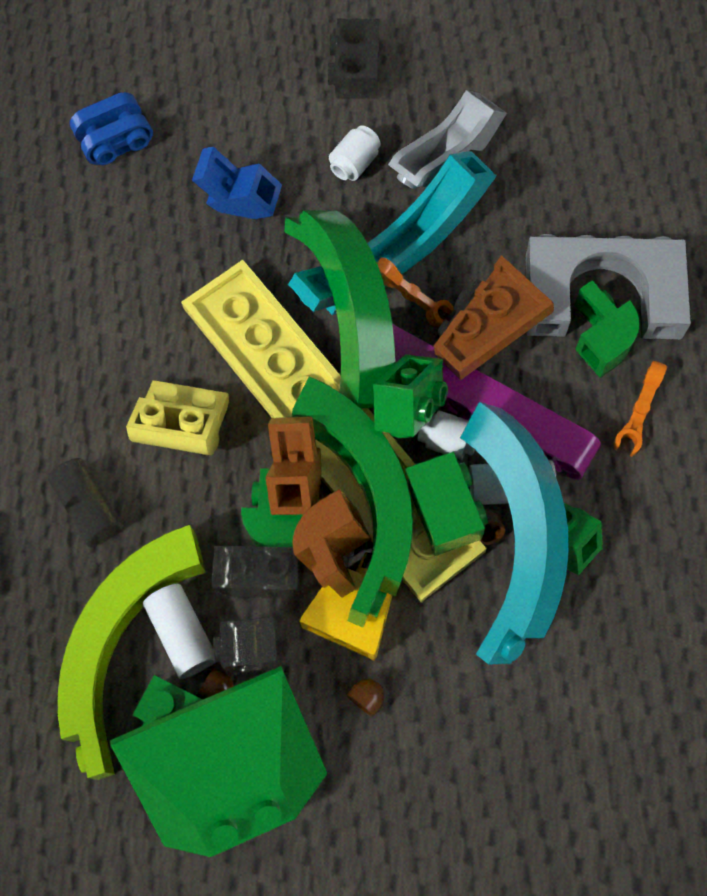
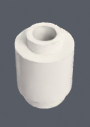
(354, 153)
(444, 434)

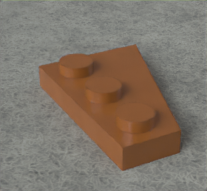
(493, 319)

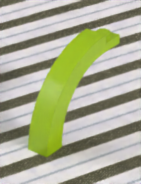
(98, 630)

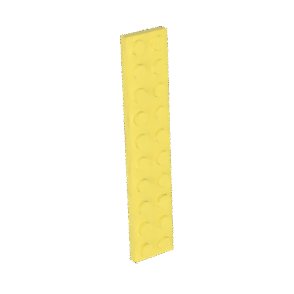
(274, 364)

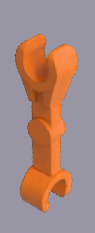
(411, 292)
(634, 427)

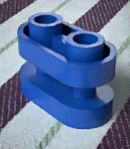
(111, 128)

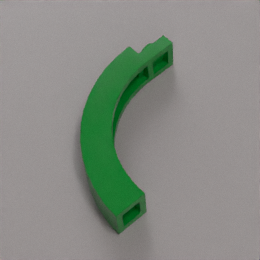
(357, 296)
(374, 464)

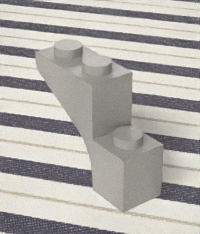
(465, 129)

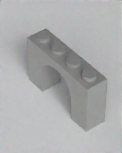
(652, 265)

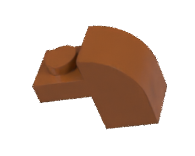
(296, 466)
(325, 536)

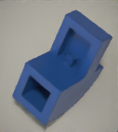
(236, 191)

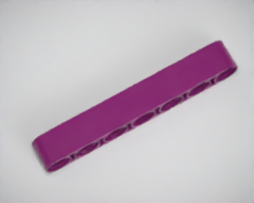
(560, 439)

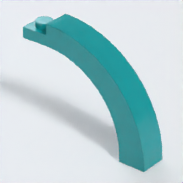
(418, 230)
(538, 530)

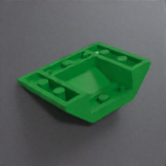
(224, 766)

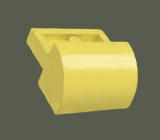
(179, 418)

